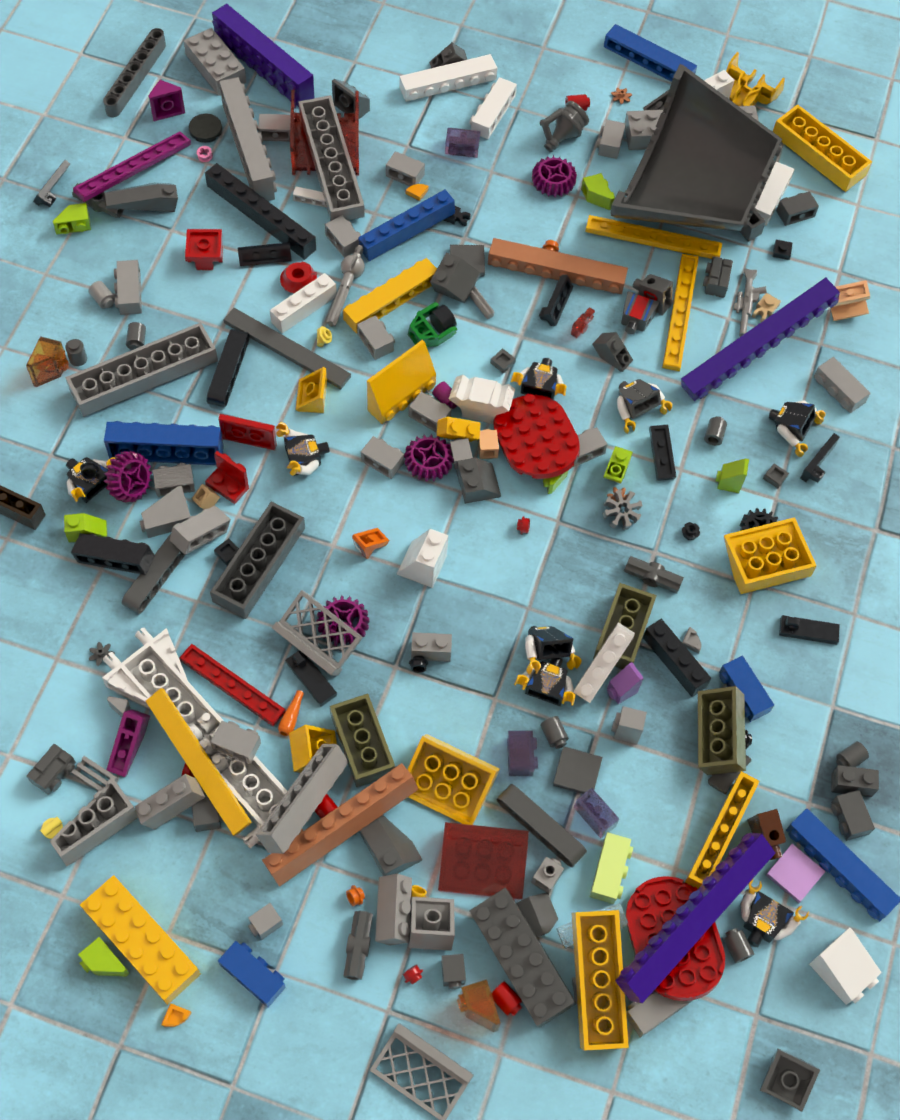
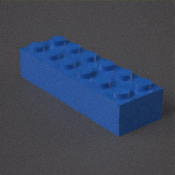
(165, 442)

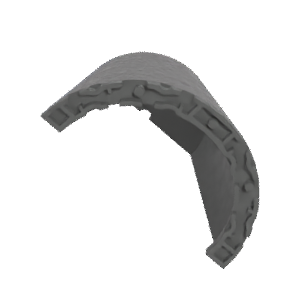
(701, 162)

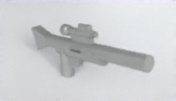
(750, 295)

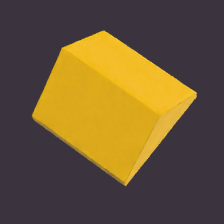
(312, 392)

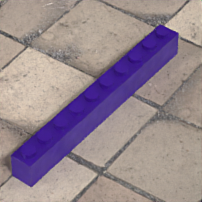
(760, 339)
(694, 917)

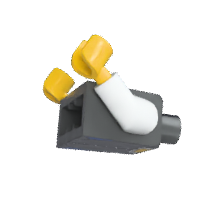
(637, 399)

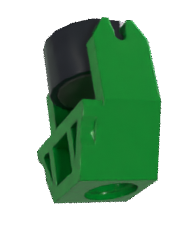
(442, 321)

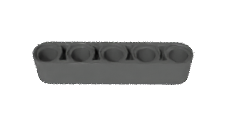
(147, 585)
(541, 825)

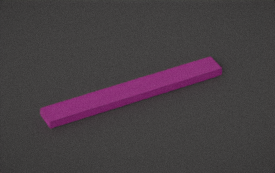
(131, 166)

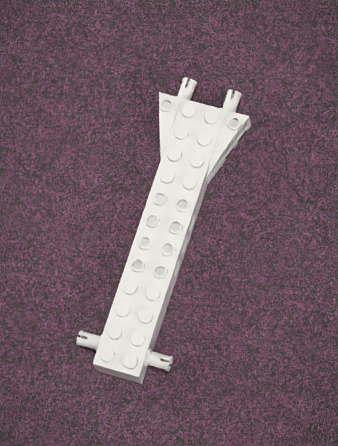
(159, 667)

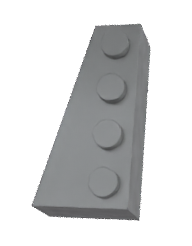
(95, 823)

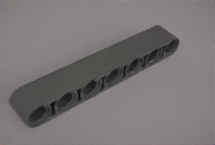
(134, 72)

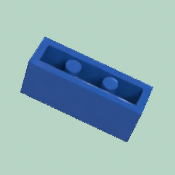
(740, 674)
(252, 973)

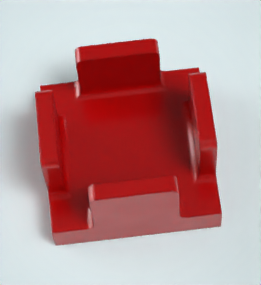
(204, 247)

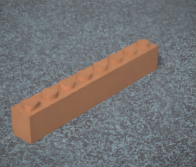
(554, 264)
(341, 824)

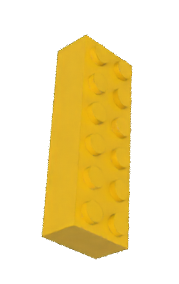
(822, 148)
(140, 939)
(597, 966)

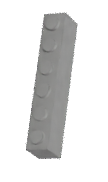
(302, 799)

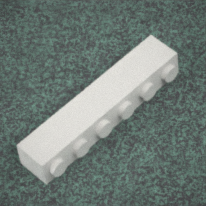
(448, 77)

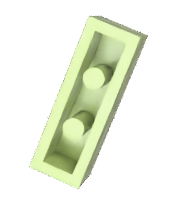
(611, 868)

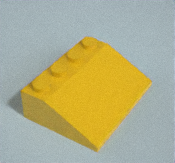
(400, 383)
(769, 555)
(450, 779)

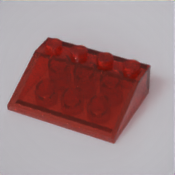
(483, 860)

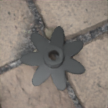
(99, 653)

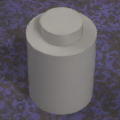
(101, 294)

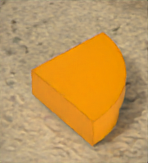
(417, 191)
(175, 1016)

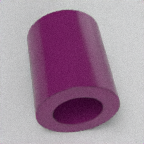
(442, 393)

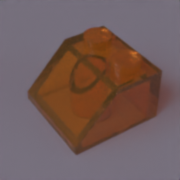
(46, 361)
(479, 1005)

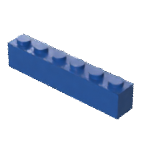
(645, 52)
(407, 225)
(843, 865)

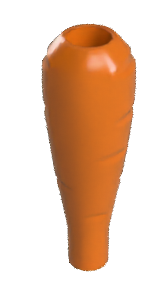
(290, 716)

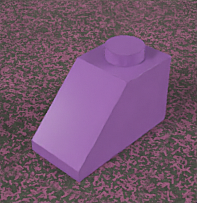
(625, 684)

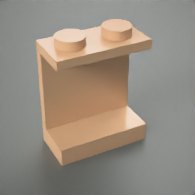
(851, 301)

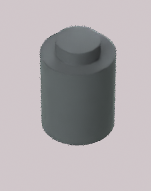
(135, 335)
(76, 352)
(715, 431)
(554, 732)
(852, 755)
(738, 945)

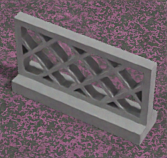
(304, 643)
(433, 1055)

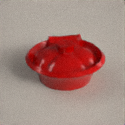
(297, 276)

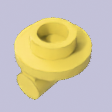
(324, 336)
(51, 827)

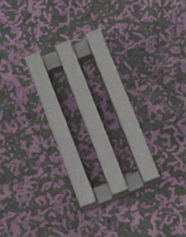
(81, 766)

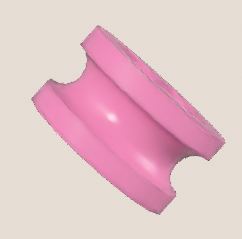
(207, 150)

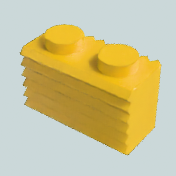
(458, 428)

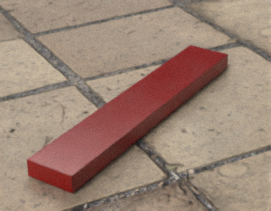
(232, 685)

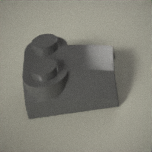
(790, 1079)

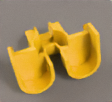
(746, 96)

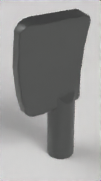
(723, 781)

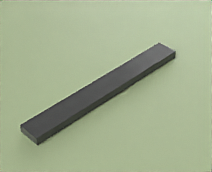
(286, 347)

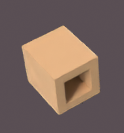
(488, 444)

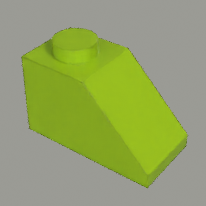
(732, 475)
(85, 524)
(101, 960)

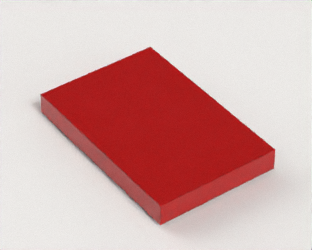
(248, 432)

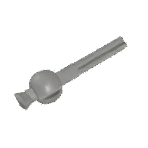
(352, 268)

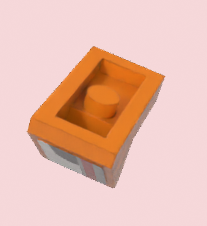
(369, 540)

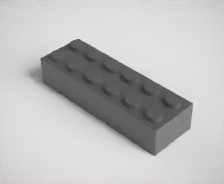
(258, 560)
(522, 957)

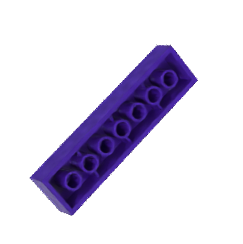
(263, 54)

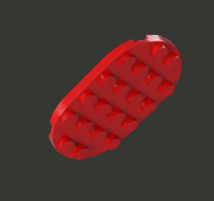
(537, 437)
(702, 966)

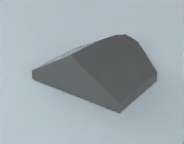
(539, 913)

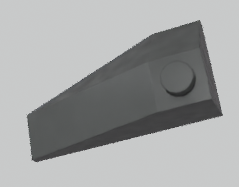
(144, 197)
(389, 846)

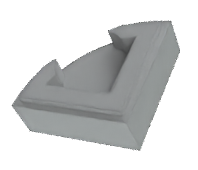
(692, 641)

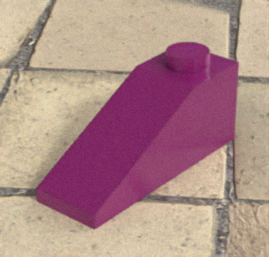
(127, 742)

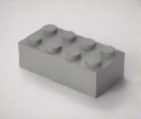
(213, 59)

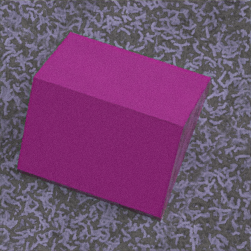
(166, 101)

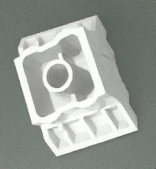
(481, 398)

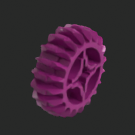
(554, 176)
(422, 450)
(128, 477)
(353, 610)

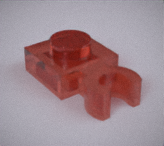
(581, 324)

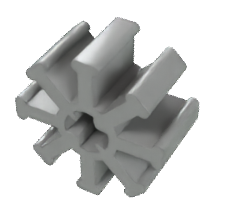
(628, 513)

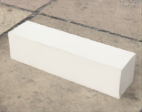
(309, 196)

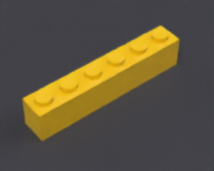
(391, 294)
(722, 829)

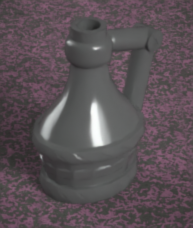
(569, 124)

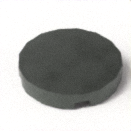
(205, 127)

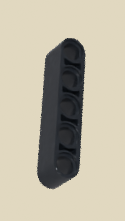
(228, 368)

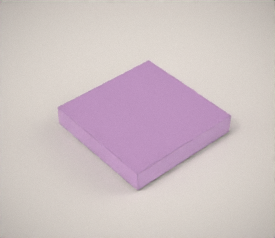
(795, 873)

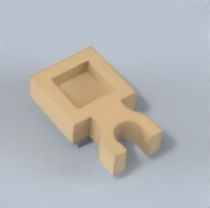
(766, 306)

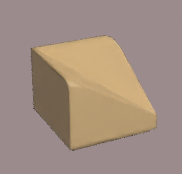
(205, 497)

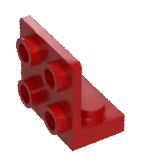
(229, 478)

